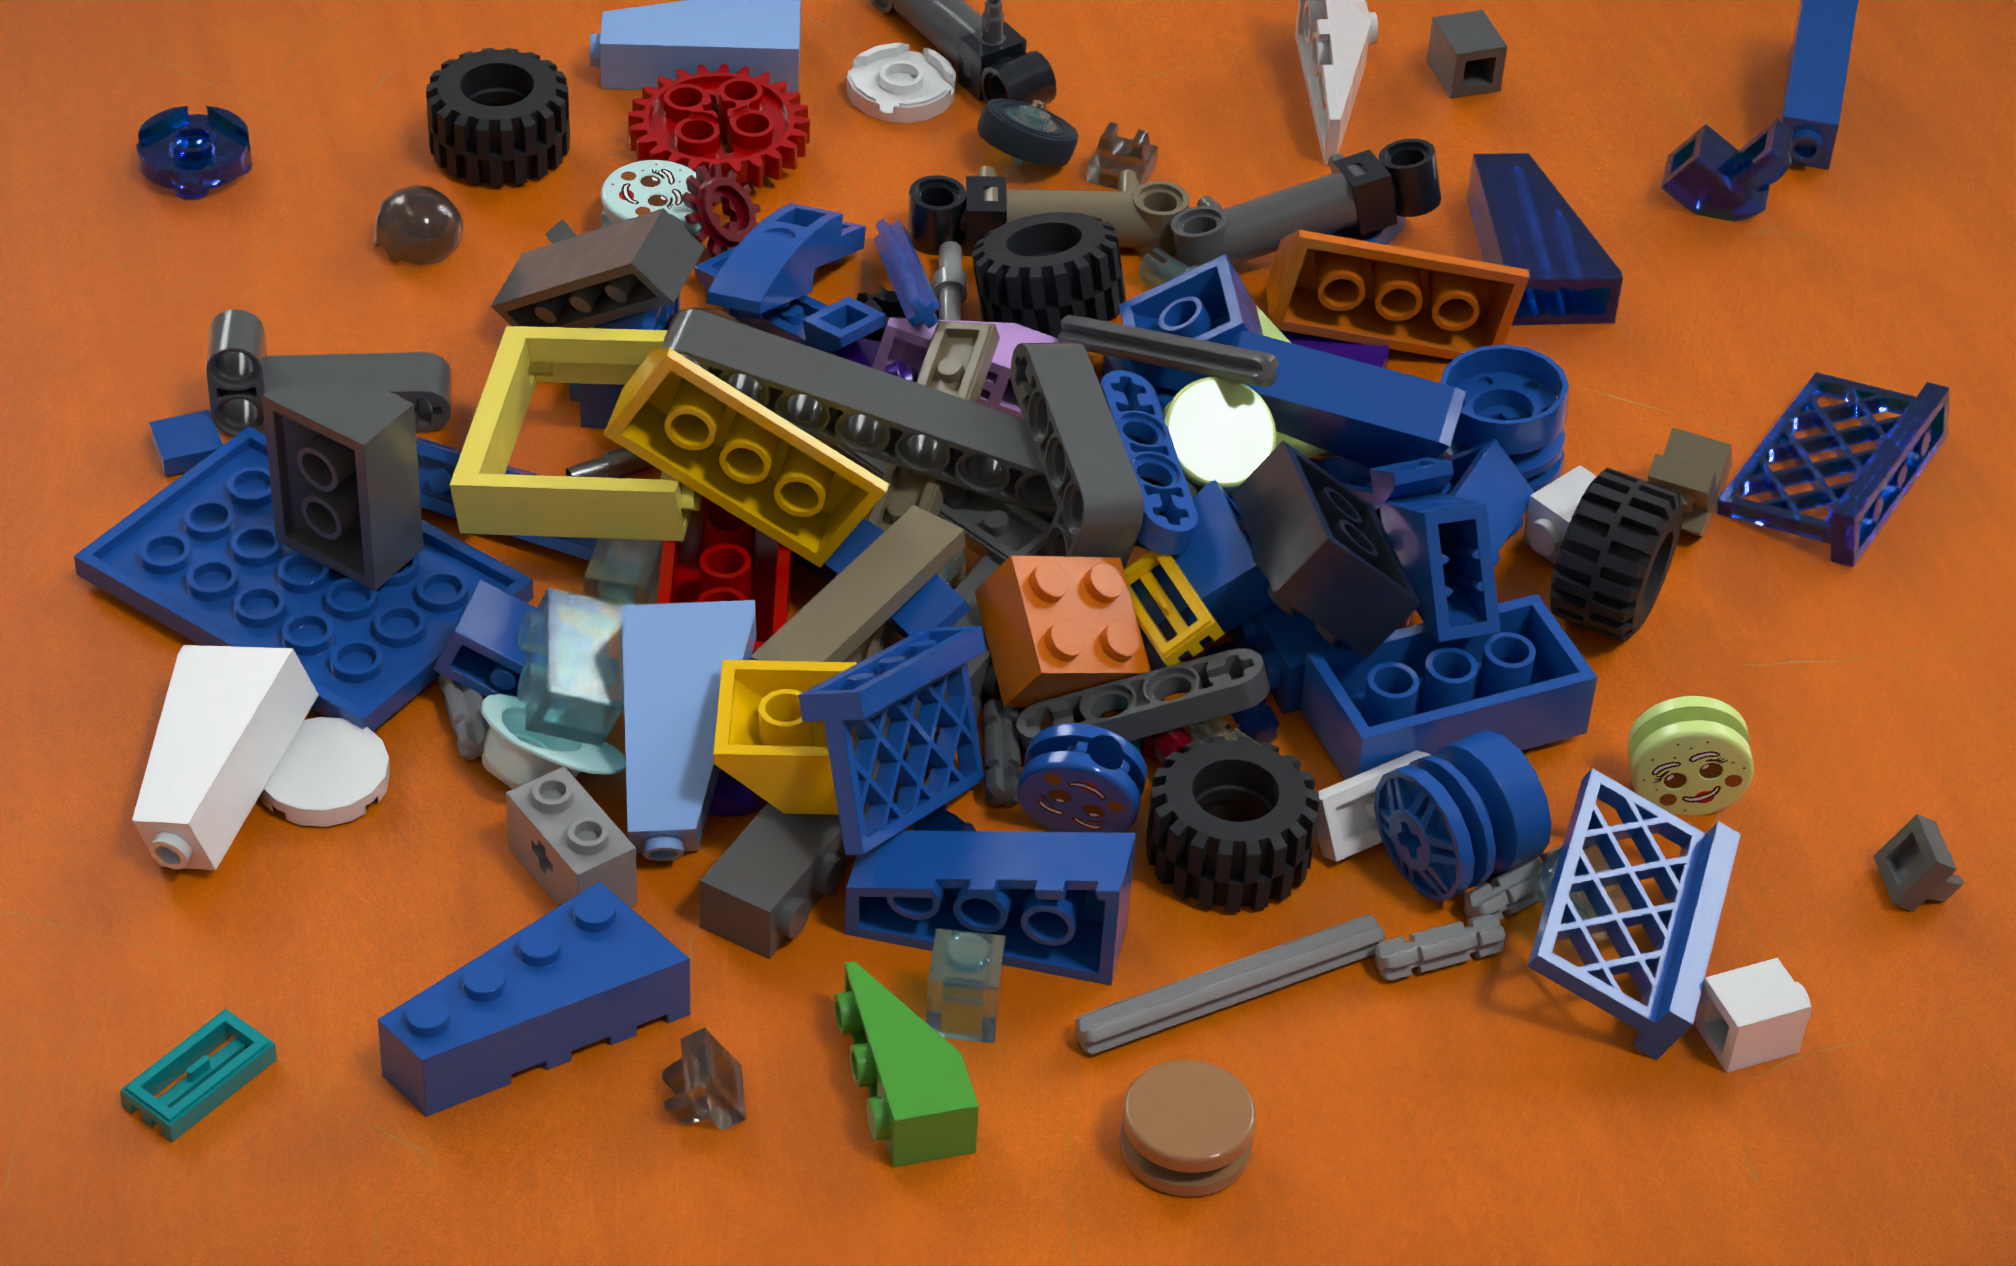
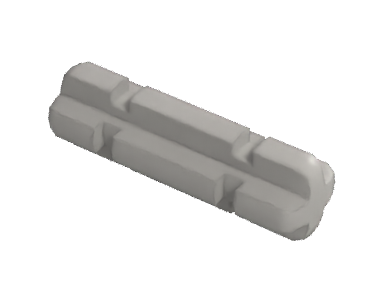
(465, 717)
(1509, 891)
(1439, 947)

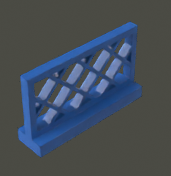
(890, 687)
(1679, 931)

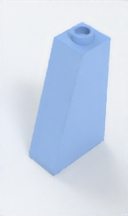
(670, 36)
(671, 715)

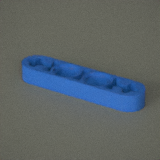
(1157, 461)

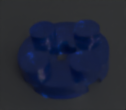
(193, 150)

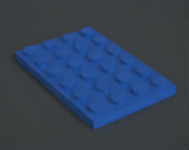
(212, 571)

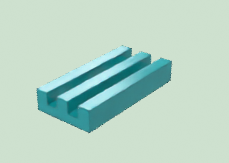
(207, 1079)

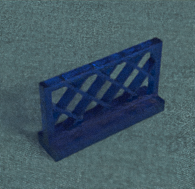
(1879, 474)

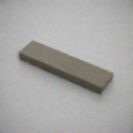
(867, 590)

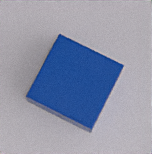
(184, 441)

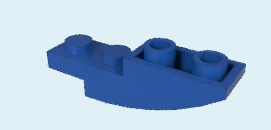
(780, 258)

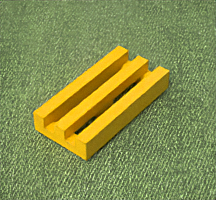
(1187, 636)

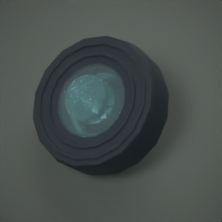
(1027, 132)

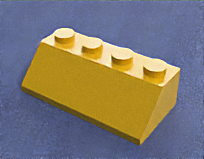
(742, 456)

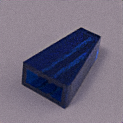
(1532, 227)

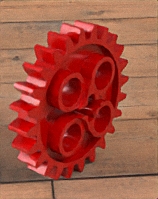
(756, 121)

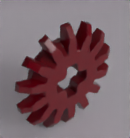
(710, 190)

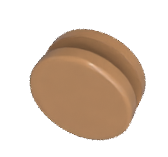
(1187, 1128)

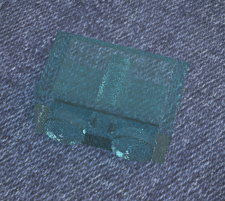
(572, 667)

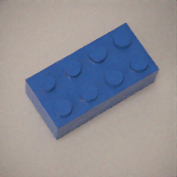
(1432, 693)

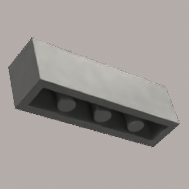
(600, 274)

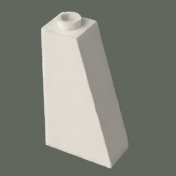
(217, 747)

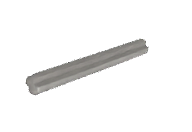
(1227, 984)

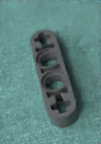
(1214, 686)

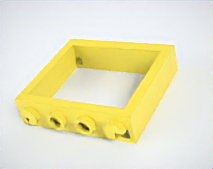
(560, 505)

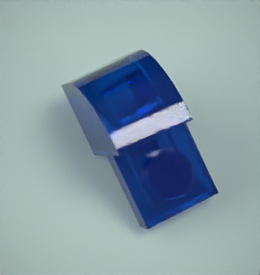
(1727, 182)

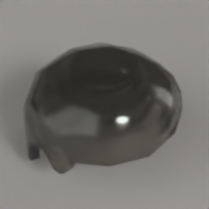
(418, 225)

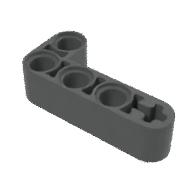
(243, 372)
(1079, 451)

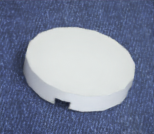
(901, 83)
(328, 773)

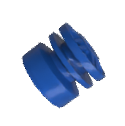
(1518, 401)
(1462, 815)

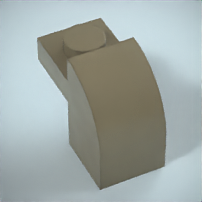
(1696, 470)

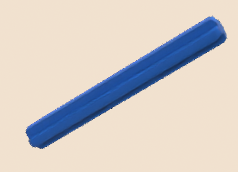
(906, 273)

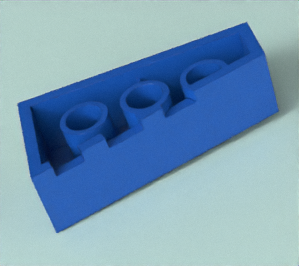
(1048, 892)
(532, 1000)

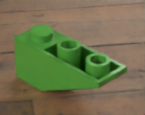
(913, 1074)

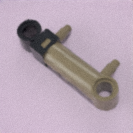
(947, 211)

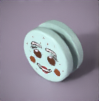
(644, 189)

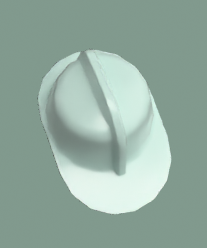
(524, 755)

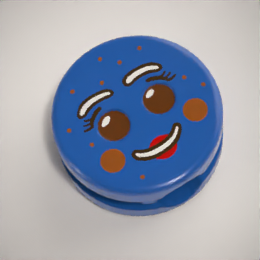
(1081, 780)

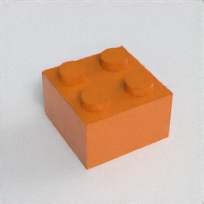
(1059, 626)

